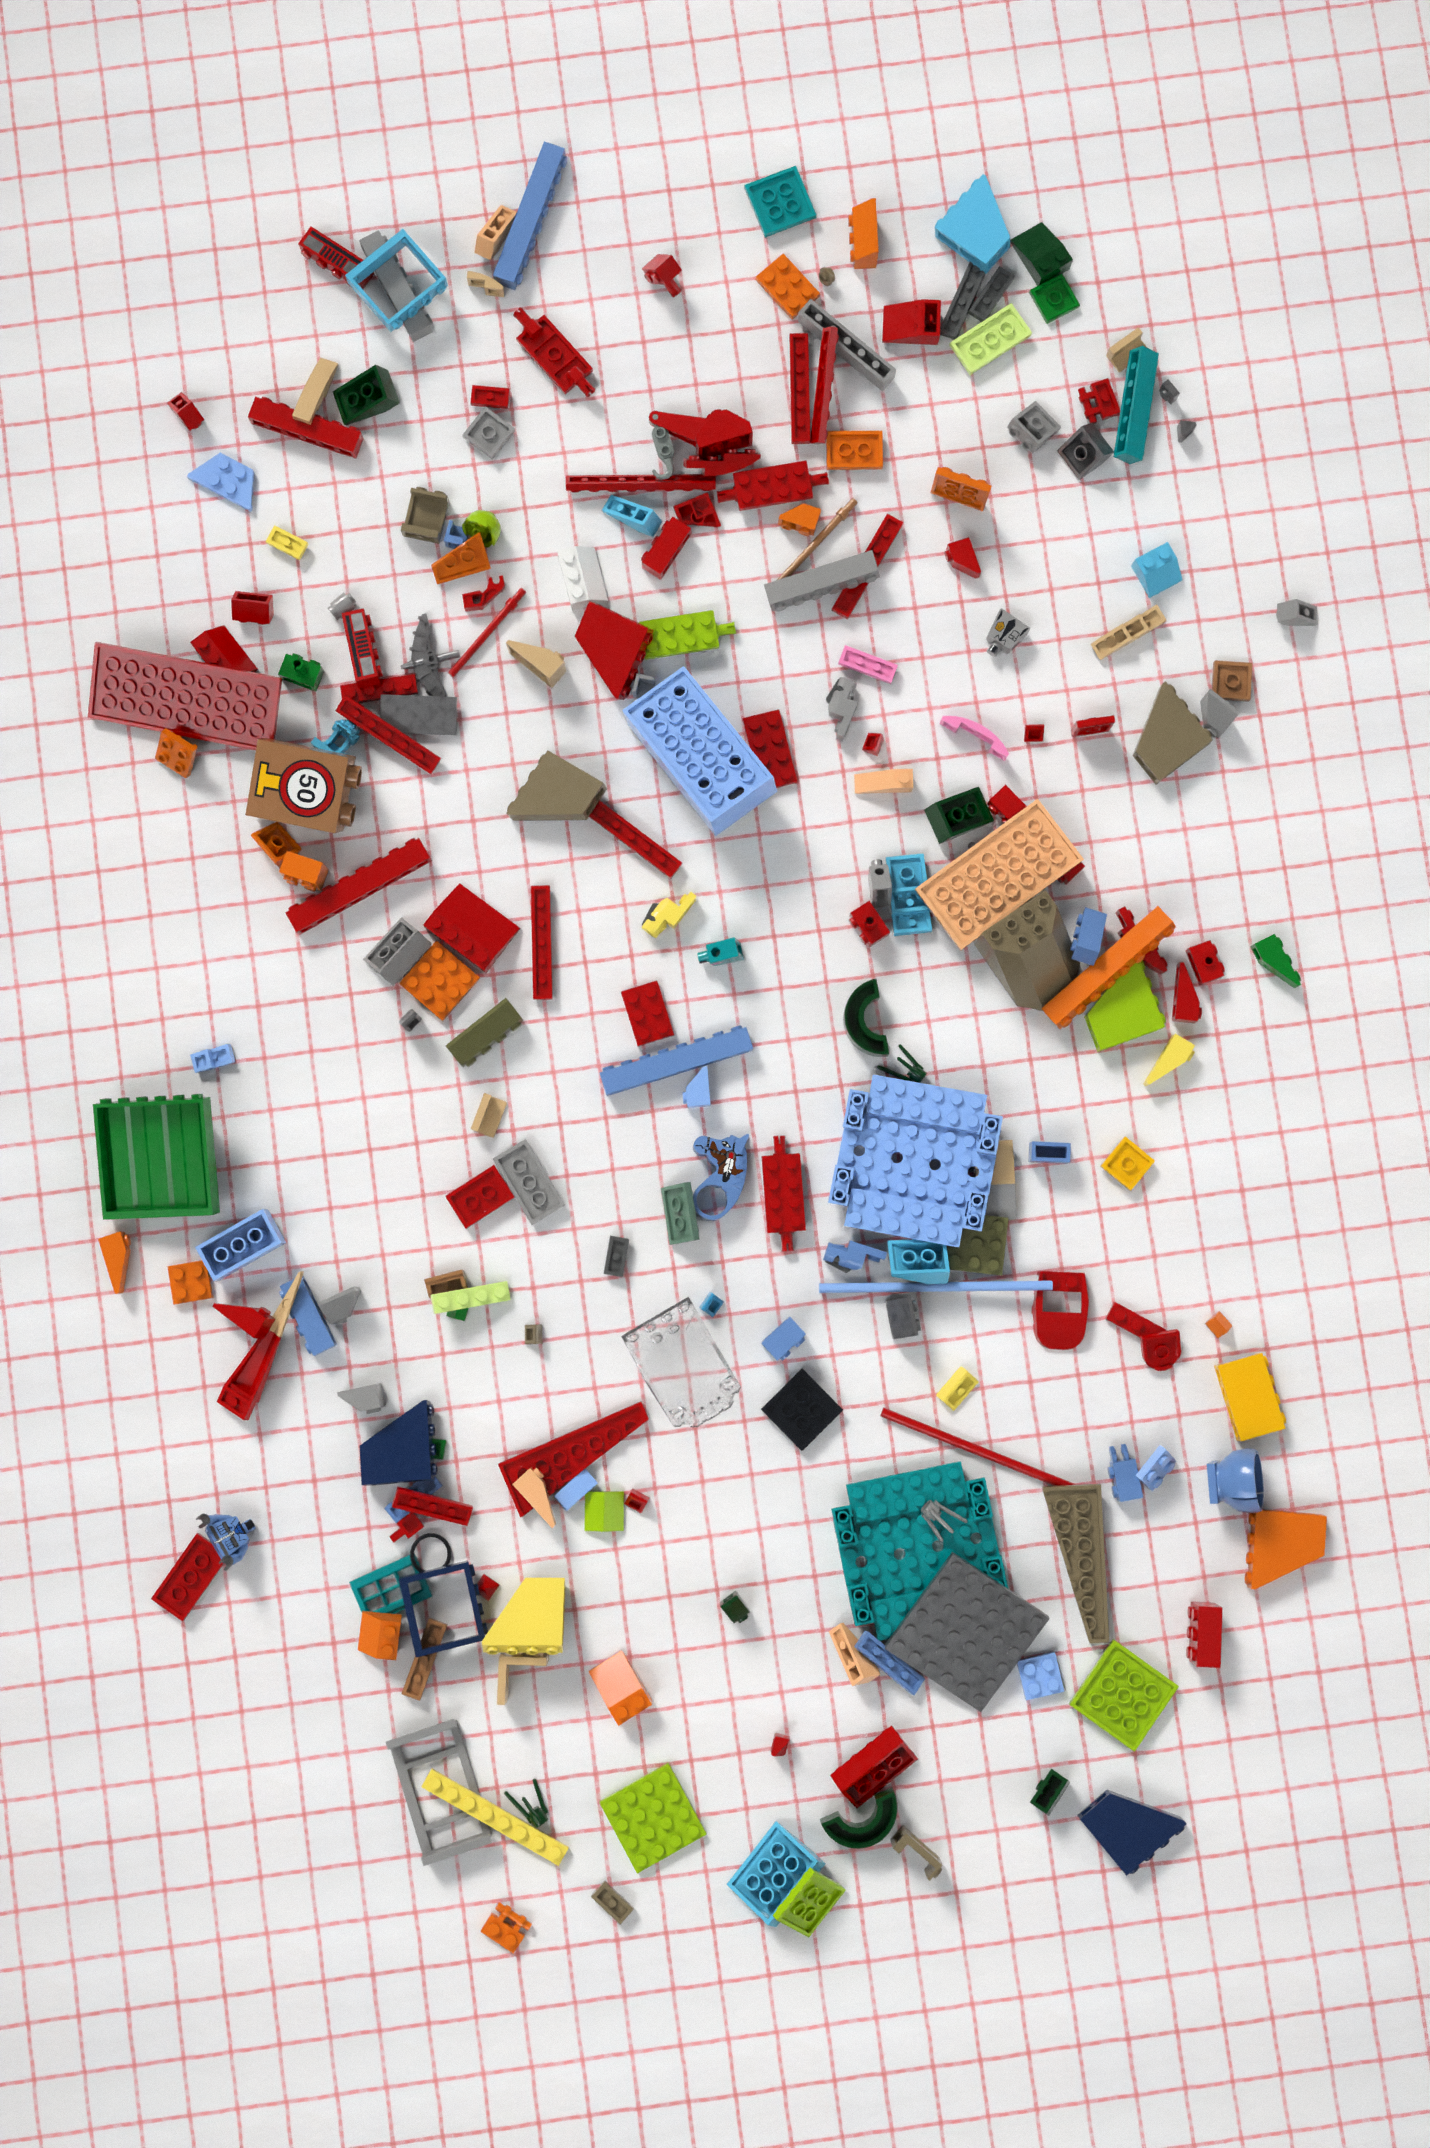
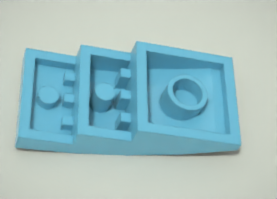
(907, 908)

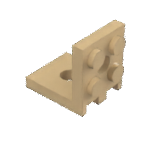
(505, 1661)

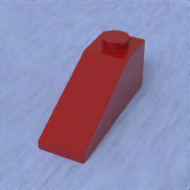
(1185, 1000)
(251, 1320)

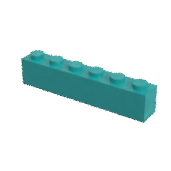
(1136, 405)

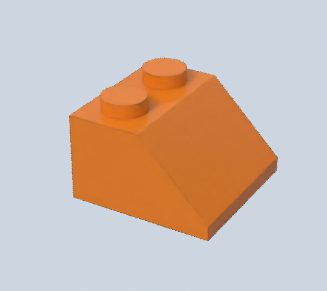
(379, 1634)

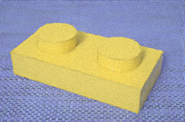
(287, 542)

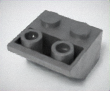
(902, 1317)

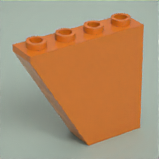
(1282, 1544)

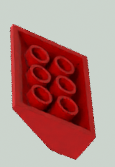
(471, 927)

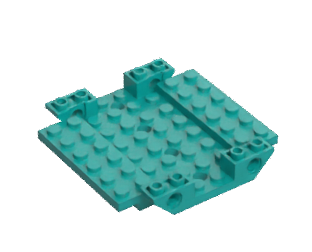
(887, 1516)

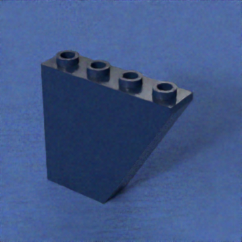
(401, 1450)
(1129, 1828)

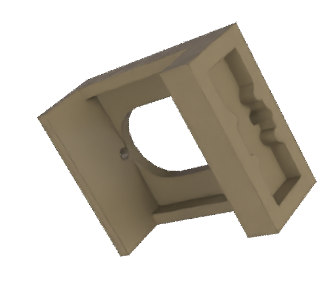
(904, 1837)

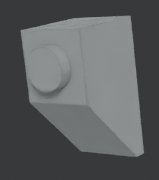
(1296, 613)

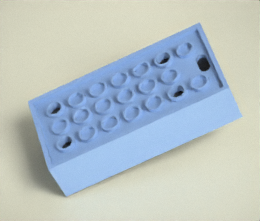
(700, 751)

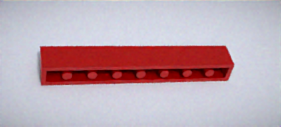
(358, 886)

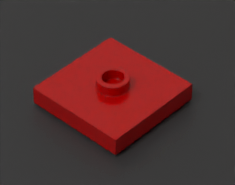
(1092, 726)

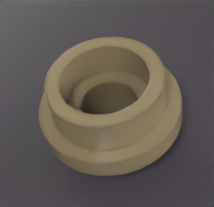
(826, 276)

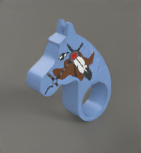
(730, 1165)

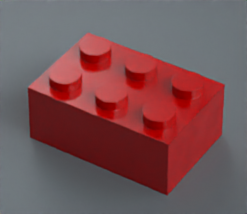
(1204, 1634)

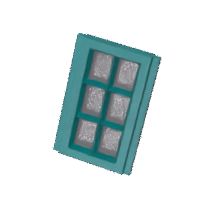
(381, 1588)

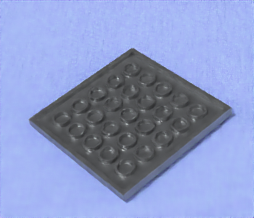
(966, 1632)

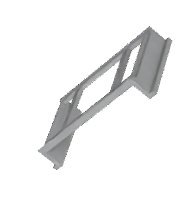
(428, 1855)

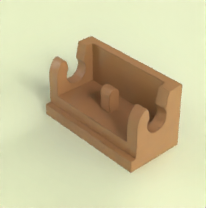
(446, 1282)

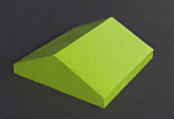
(604, 1511)

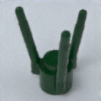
(915, 1072)
(536, 1815)

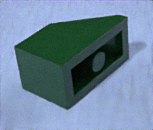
(735, 1607)

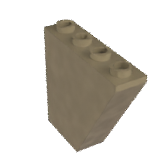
(1169, 735)
(556, 792)

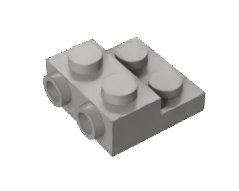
(1033, 427)

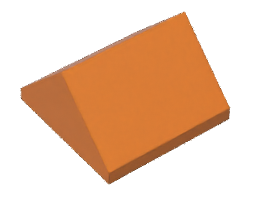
(275, 842)

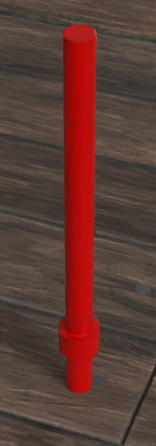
(510, 605)

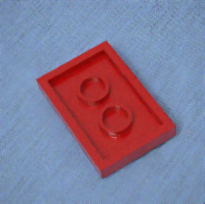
(647, 1013)
(480, 1196)

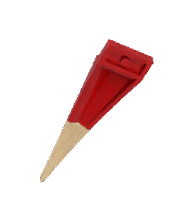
(248, 1380)

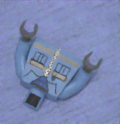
(227, 1536)

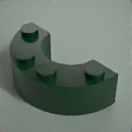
(854, 1021)
(864, 1833)

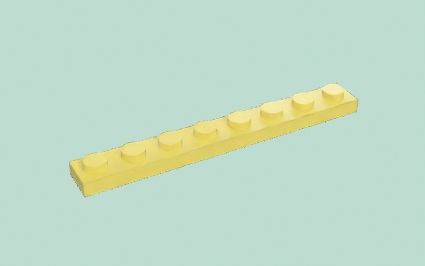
(495, 1816)

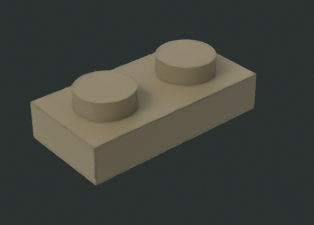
(612, 1902)

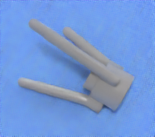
(931, 1511)

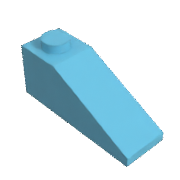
(633, 515)

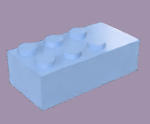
(240, 1245)

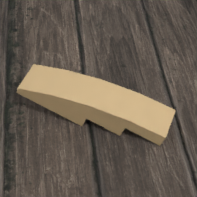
(315, 390)
(1128, 632)

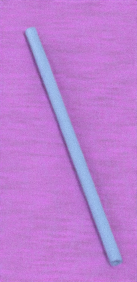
(921, 1287)

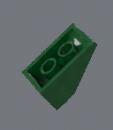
(1042, 253)
(366, 395)
(958, 815)

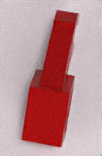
(486, 597)

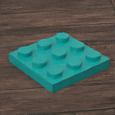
(780, 201)

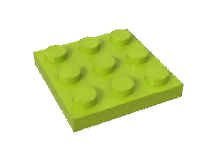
(809, 1902)

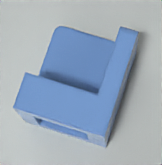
(454, 536)

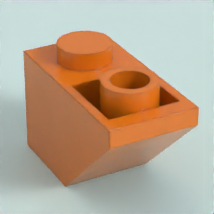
(801, 518)

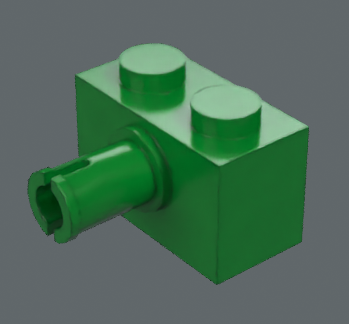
(301, 672)

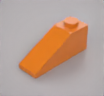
(116, 1256)

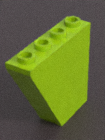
(1125, 1011)

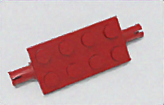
(554, 353)
(772, 486)
(783, 1193)

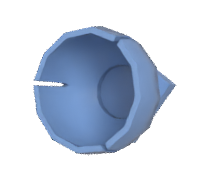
(1237, 1481)

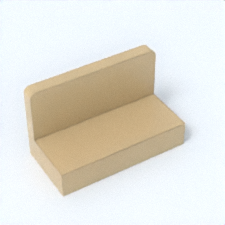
(1119, 352)
(488, 1115)

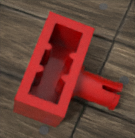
(662, 271)
(869, 924)

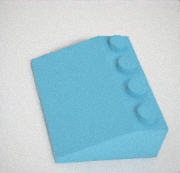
(773, 1872)

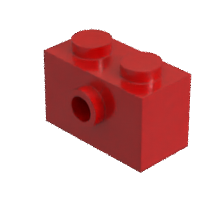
(252, 607)
(1205, 962)

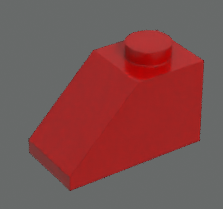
(186, 411)
(963, 557)

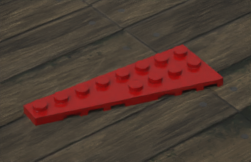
(571, 1453)

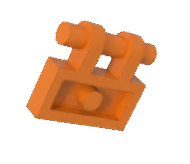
(503, 1932)

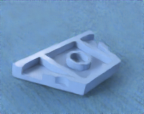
(226, 479)

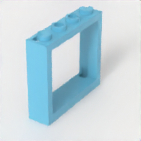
(377, 259)

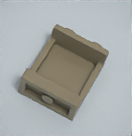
(425, 515)

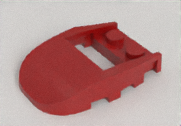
(1060, 1329)

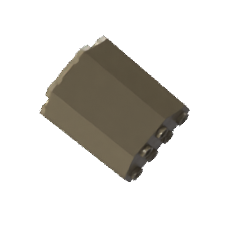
(1030, 952)

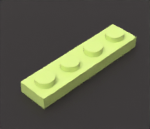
(470, 1297)

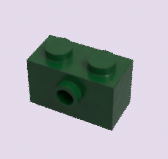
(1049, 1792)

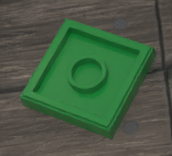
(1054, 298)

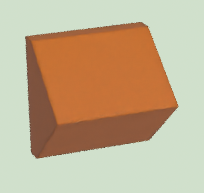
(1218, 1324)

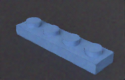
(889, 1663)

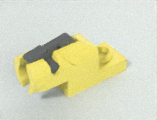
(666, 913)

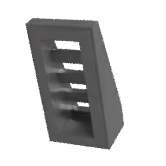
(410, 1020)

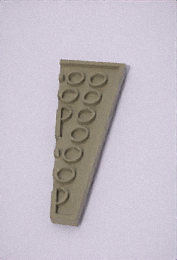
(1080, 1534)

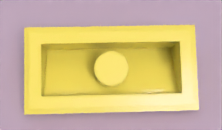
(957, 1388)

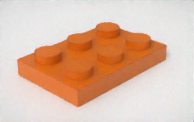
(787, 286)
(854, 450)

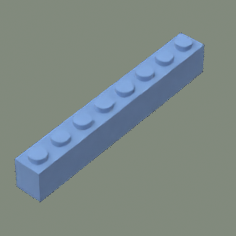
(530, 215)
(676, 1061)

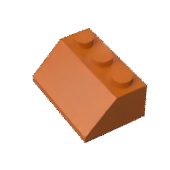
(864, 235)

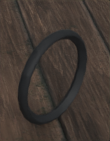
(426, 1536)

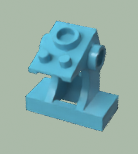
(341, 727)

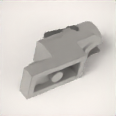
(842, 705)

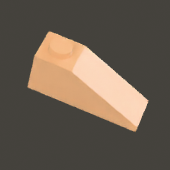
(494, 232)
(884, 781)
(535, 1492)
(857, 1666)

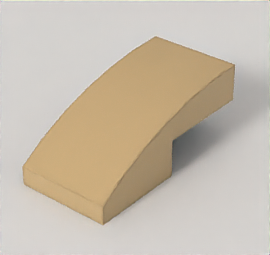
(490, 285)

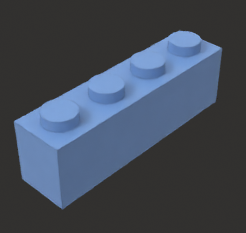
(309, 1319)

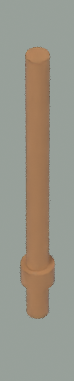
(840, 516)

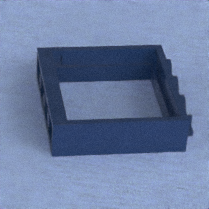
(477, 1607)

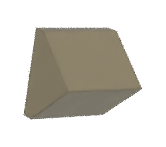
(533, 1334)

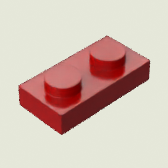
(490, 397)

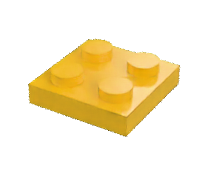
(1127, 1163)

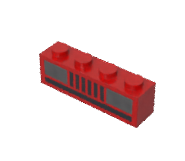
(330, 255)
(361, 648)

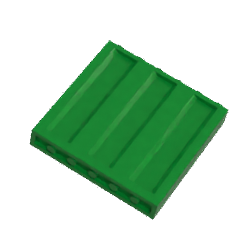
(156, 1157)

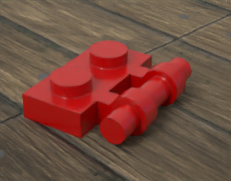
(1104, 399)

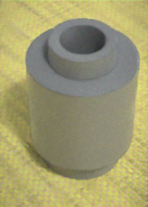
(342, 604)

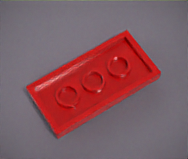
(770, 745)
(188, 1578)

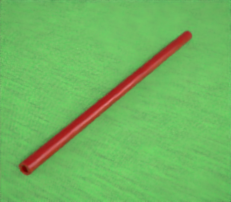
(973, 1448)

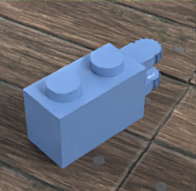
(1124, 1476)

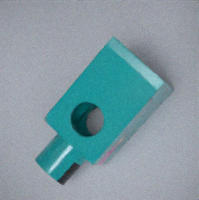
(729, 950)

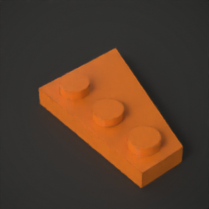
(462, 561)

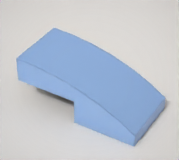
(212, 1058)
(575, 1489)

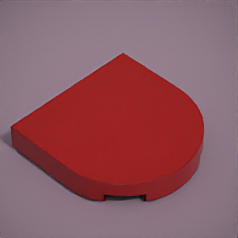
(1161, 1349)

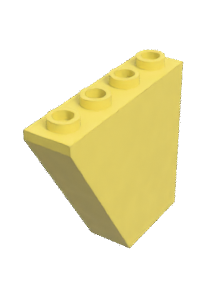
(530, 1620)

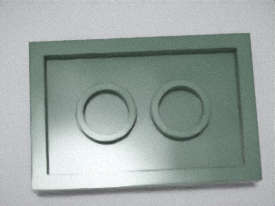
(680, 1213)

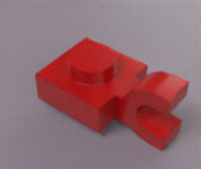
(408, 1526)

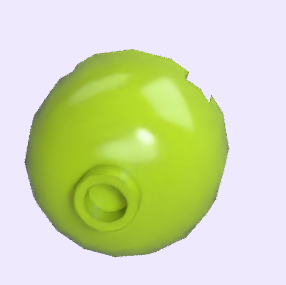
(485, 523)

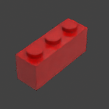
(666, 547)

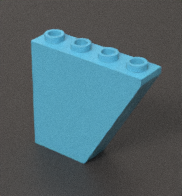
(975, 227)

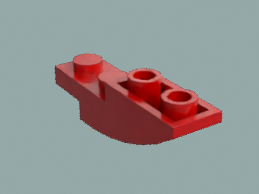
(729, 462)
(1152, 958)

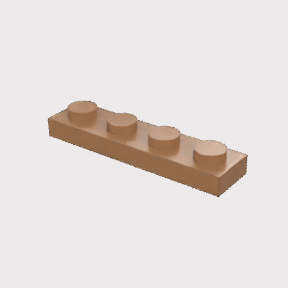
(423, 1665)

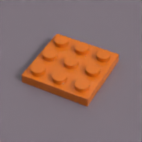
(960, 488)
(439, 980)

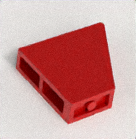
(613, 646)

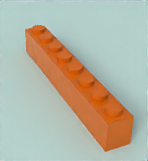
(1109, 967)

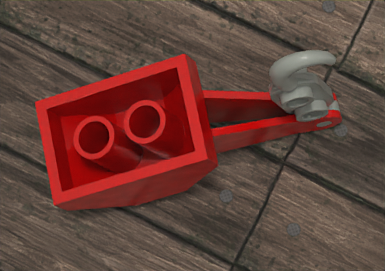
(707, 434)

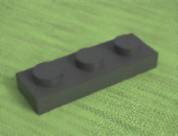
(991, 294)

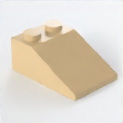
(539, 660)

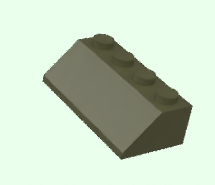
(484, 1033)

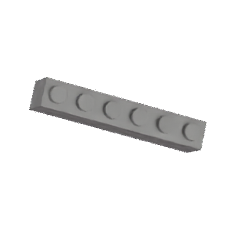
(397, 288)
(848, 346)
(822, 581)

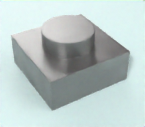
(1169, 392)

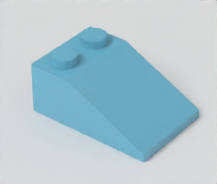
(919, 1261)

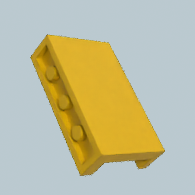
(1250, 1397)

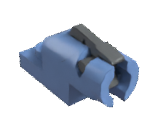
(852, 1256)

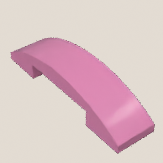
(954, 722)

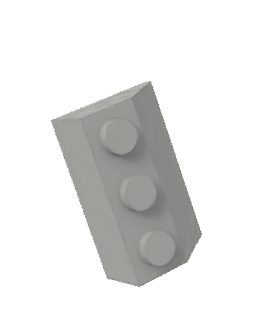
(397, 951)

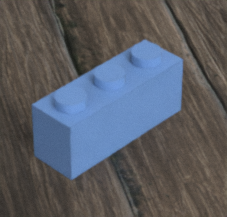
(1088, 936)

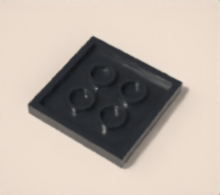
(801, 1409)

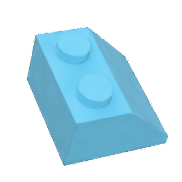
(1157, 570)

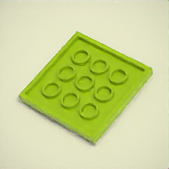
(1123, 1695)
(652, 1817)

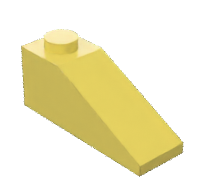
(1173, 1055)

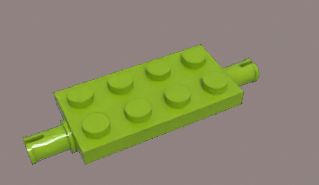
(685, 634)

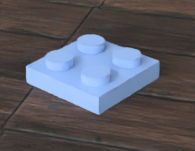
(1156, 1468)
(1040, 1676)

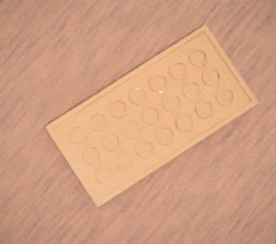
(999, 874)

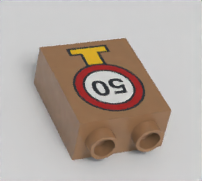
(303, 786)

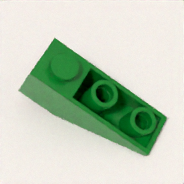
(1273, 958)

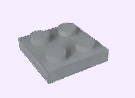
(488, 432)

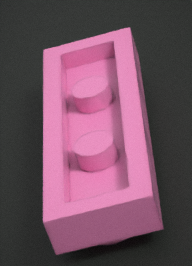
(867, 664)

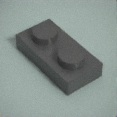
(616, 1256)

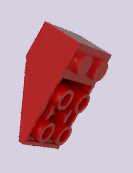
(912, 322)

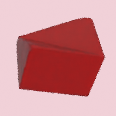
(779, 1744)

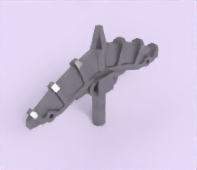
(425, 660)

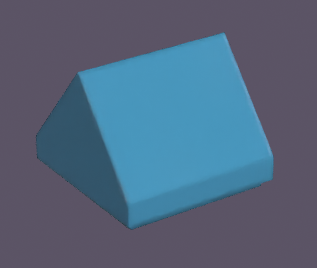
(711, 1304)

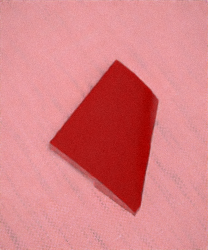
(697, 512)

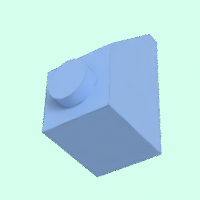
(697, 1091)

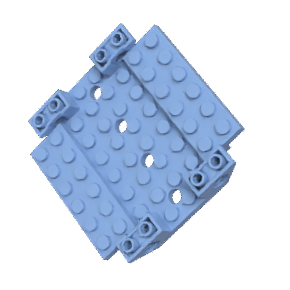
(923, 1126)

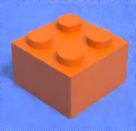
(304, 871)

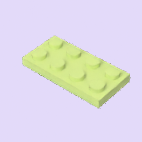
(990, 339)

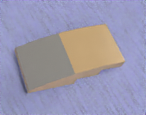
(1002, 1191)

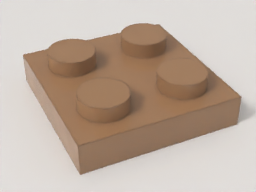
(1232, 680)

